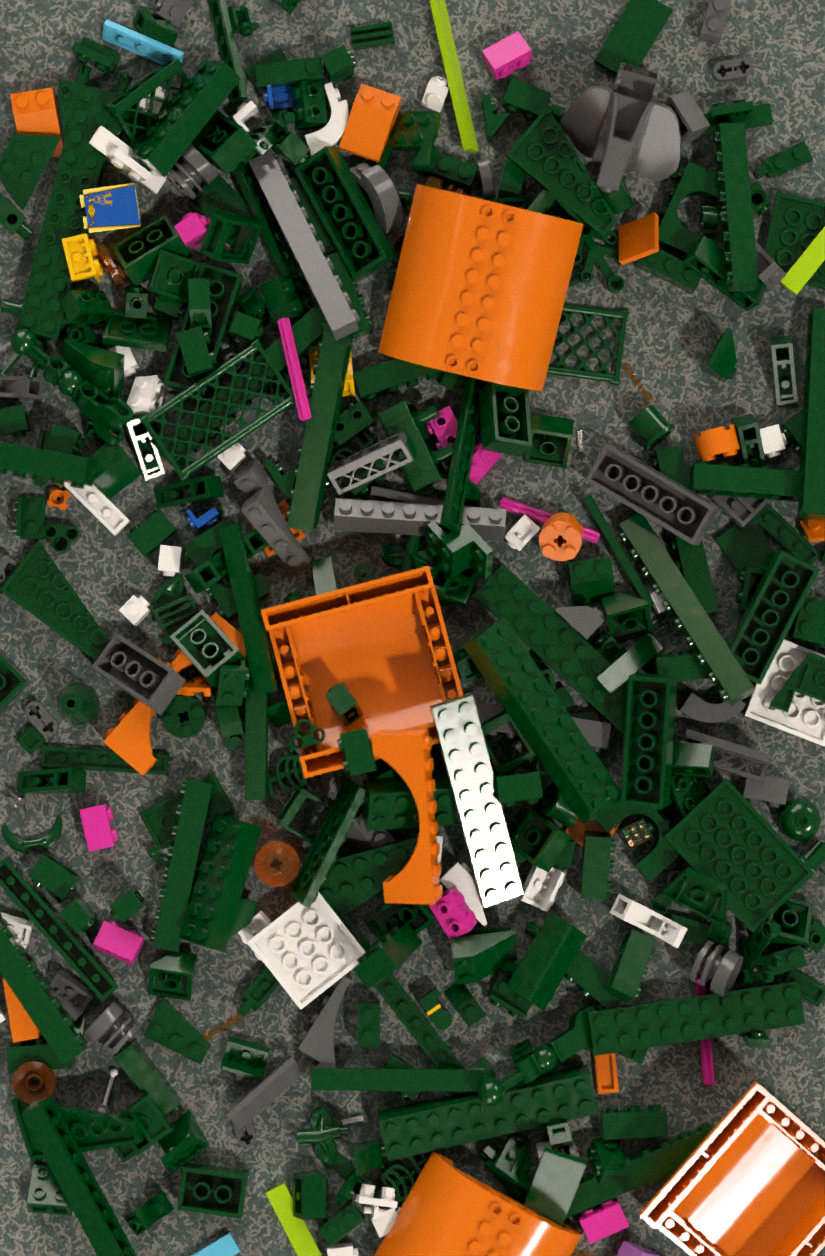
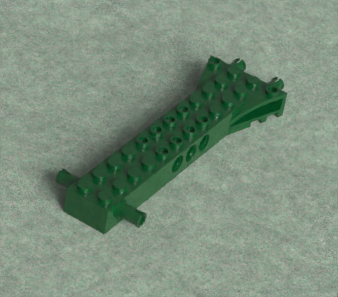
(78, 169)

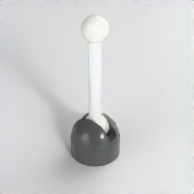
(103, 1108)

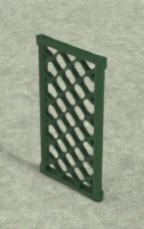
(585, 374)
(196, 387)

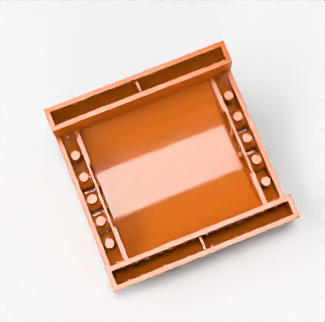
(479, 288)
(379, 642)
(748, 1186)
(464, 1217)

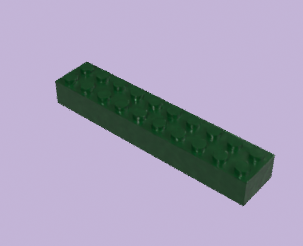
(553, 642)
(543, 720)
(466, 1119)

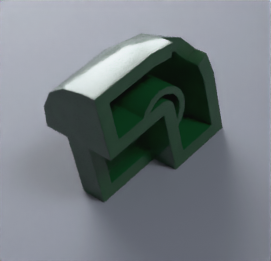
(455, 589)

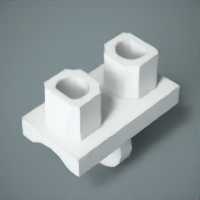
(386, 1200)

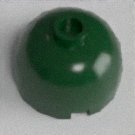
(799, 819)

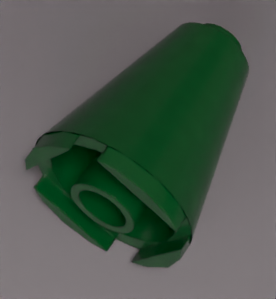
(85, 706)

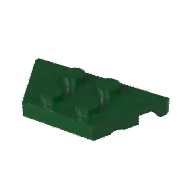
(25, 163)

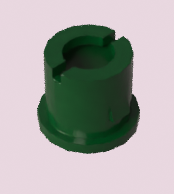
(618, 200)
(651, 427)
(556, 807)

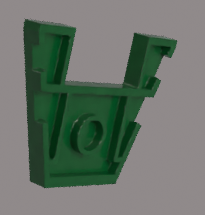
(413, 133)
(806, 680)
(699, 895)

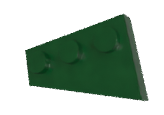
(176, 1033)

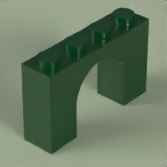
(694, 181)
(205, 547)
(662, 852)

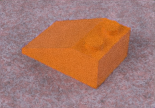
(38, 114)
(370, 122)

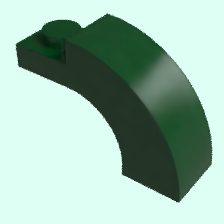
(230, 725)

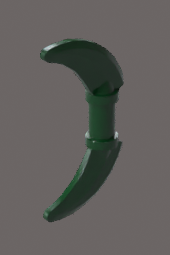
(46, 841)

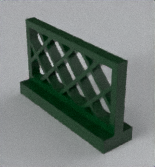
(141, 90)

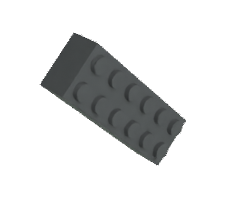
(652, 494)

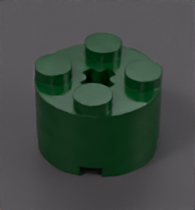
(172, 719)

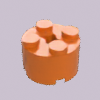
(716, 442)
(561, 548)

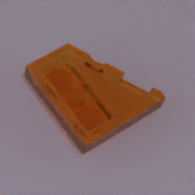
(108, 256)

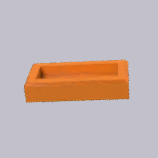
(606, 1073)

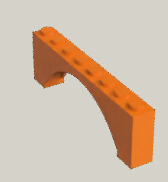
(132, 735)
(410, 756)

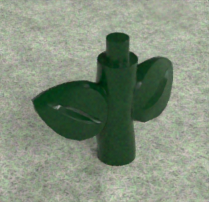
(407, 556)
(322, 1135)

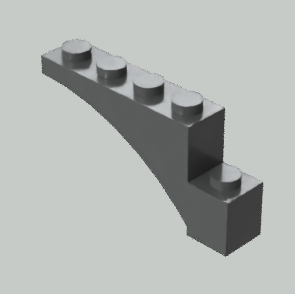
(267, 518)
(320, 1039)

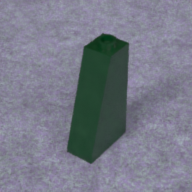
(148, 1077)

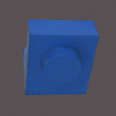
(278, 98)
(208, 518)

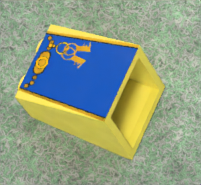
(110, 208)

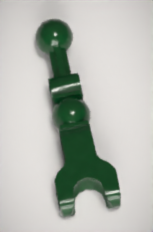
(88, 398)
(542, 1059)

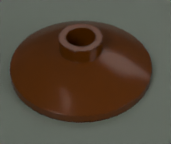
(33, 1092)

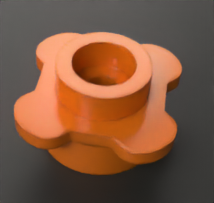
(64, 495)

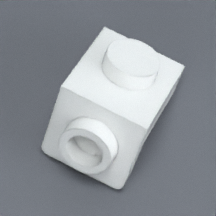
(435, 94)
(244, 113)
(521, 533)

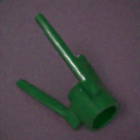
(35, 367)

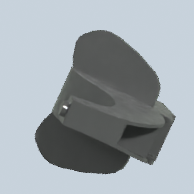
(625, 128)

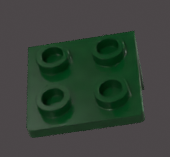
(685, 795)
(182, 1142)
(45, 1192)

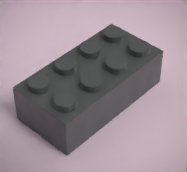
(138, 673)

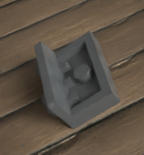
(171, 10)
(71, 994)

